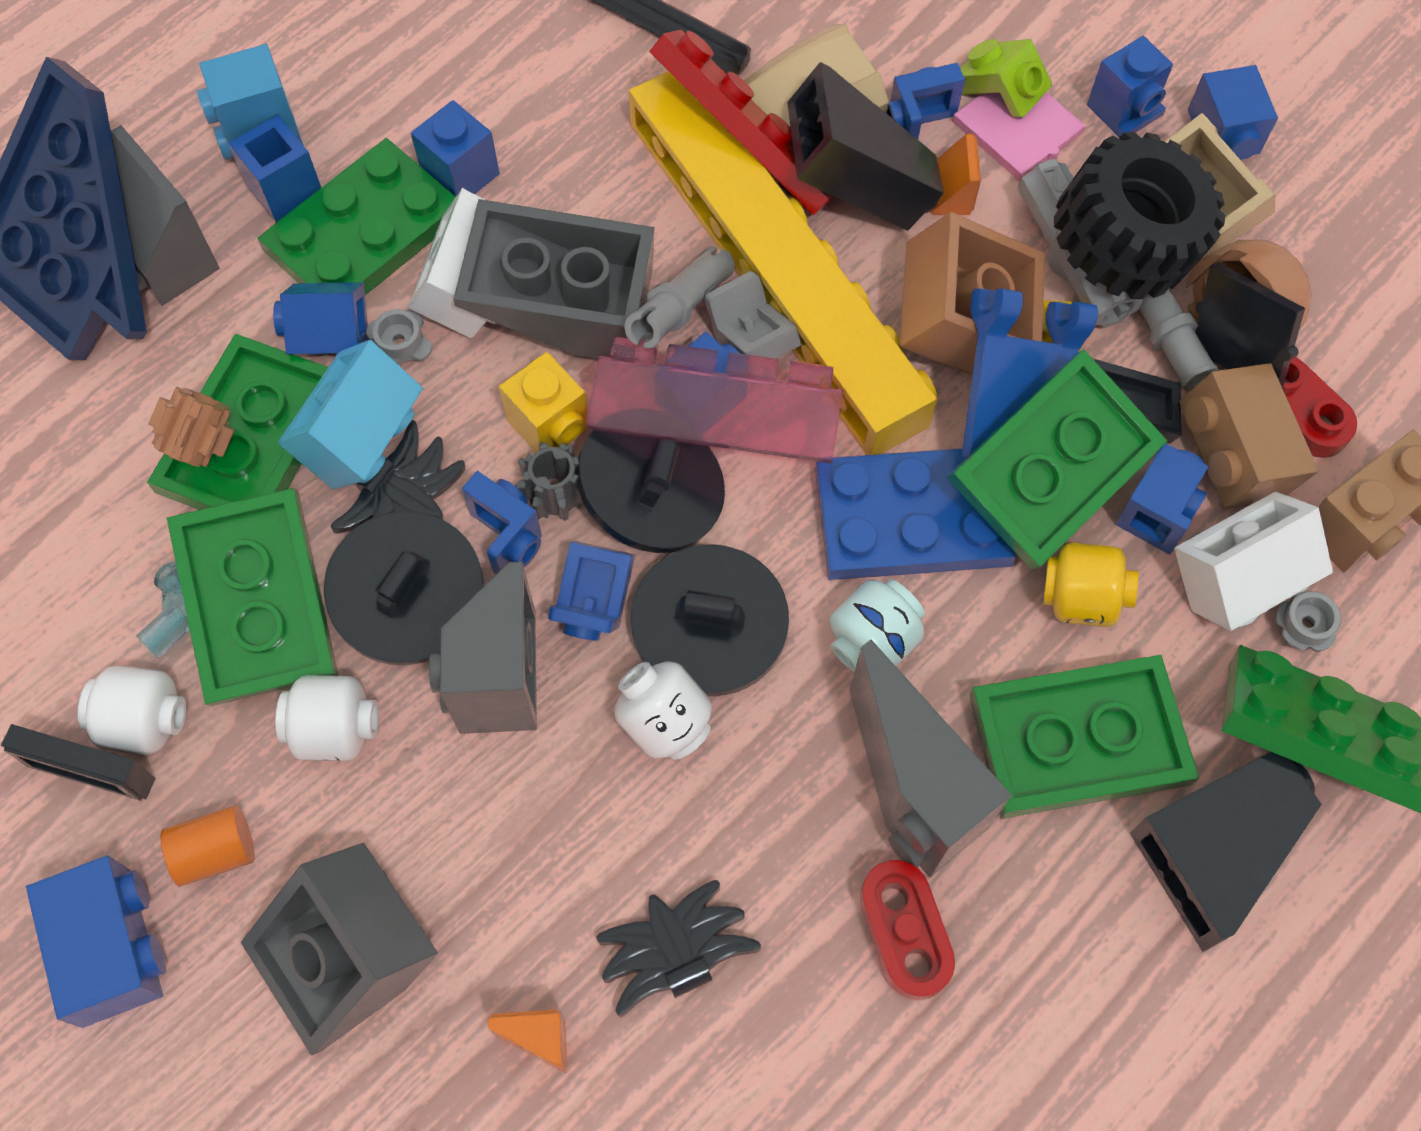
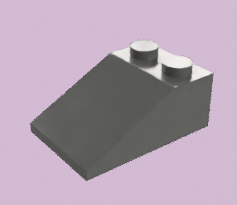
(555, 275)
(925, 776)

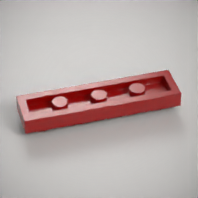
(732, 105)

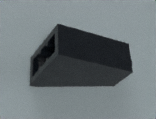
(860, 151)
(1227, 842)

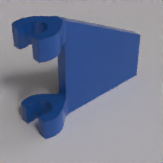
(1011, 367)

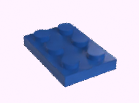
(902, 517)

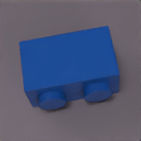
(96, 941)

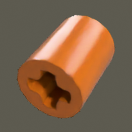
(207, 846)

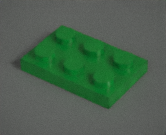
(360, 221)
(264, 396)
(1057, 459)
(251, 596)
(1325, 725)
(1083, 735)

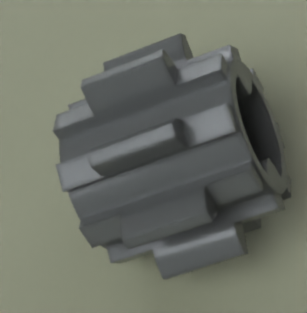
(546, 465)

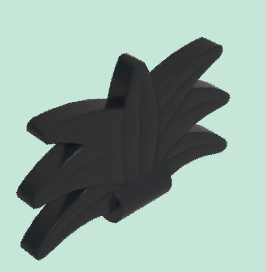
(403, 483)
(674, 946)

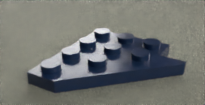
(65, 218)

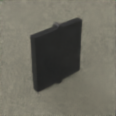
(1247, 323)

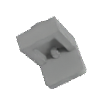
(747, 321)

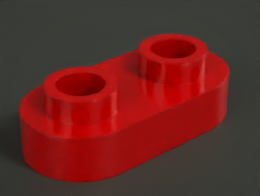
(1311, 398)
(908, 930)

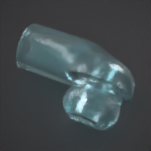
(172, 621)

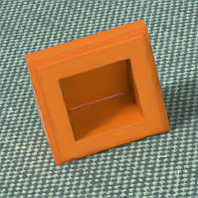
(959, 177)
(534, 1032)

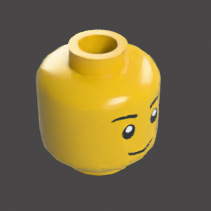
(1090, 584)

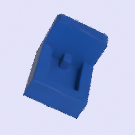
(926, 96)
(506, 513)
(592, 590)

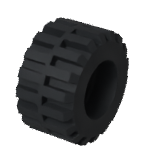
(1139, 215)

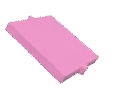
(1019, 141)

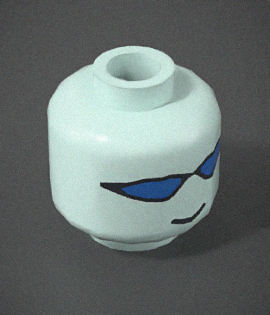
(880, 613)

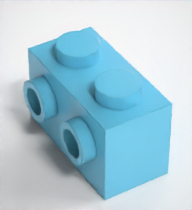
(352, 416)

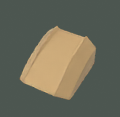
(833, 46)
(1245, 197)

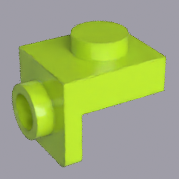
(1007, 69)

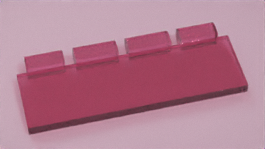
(709, 408)

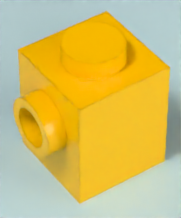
(544, 404)

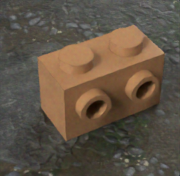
(1247, 435)
(1374, 505)

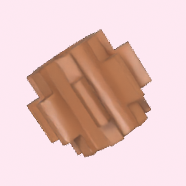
(191, 427)

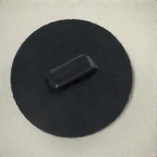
(650, 489)
(399, 585)
(712, 615)

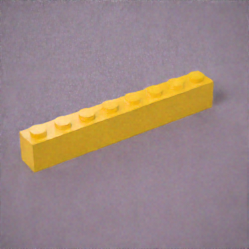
(800, 275)

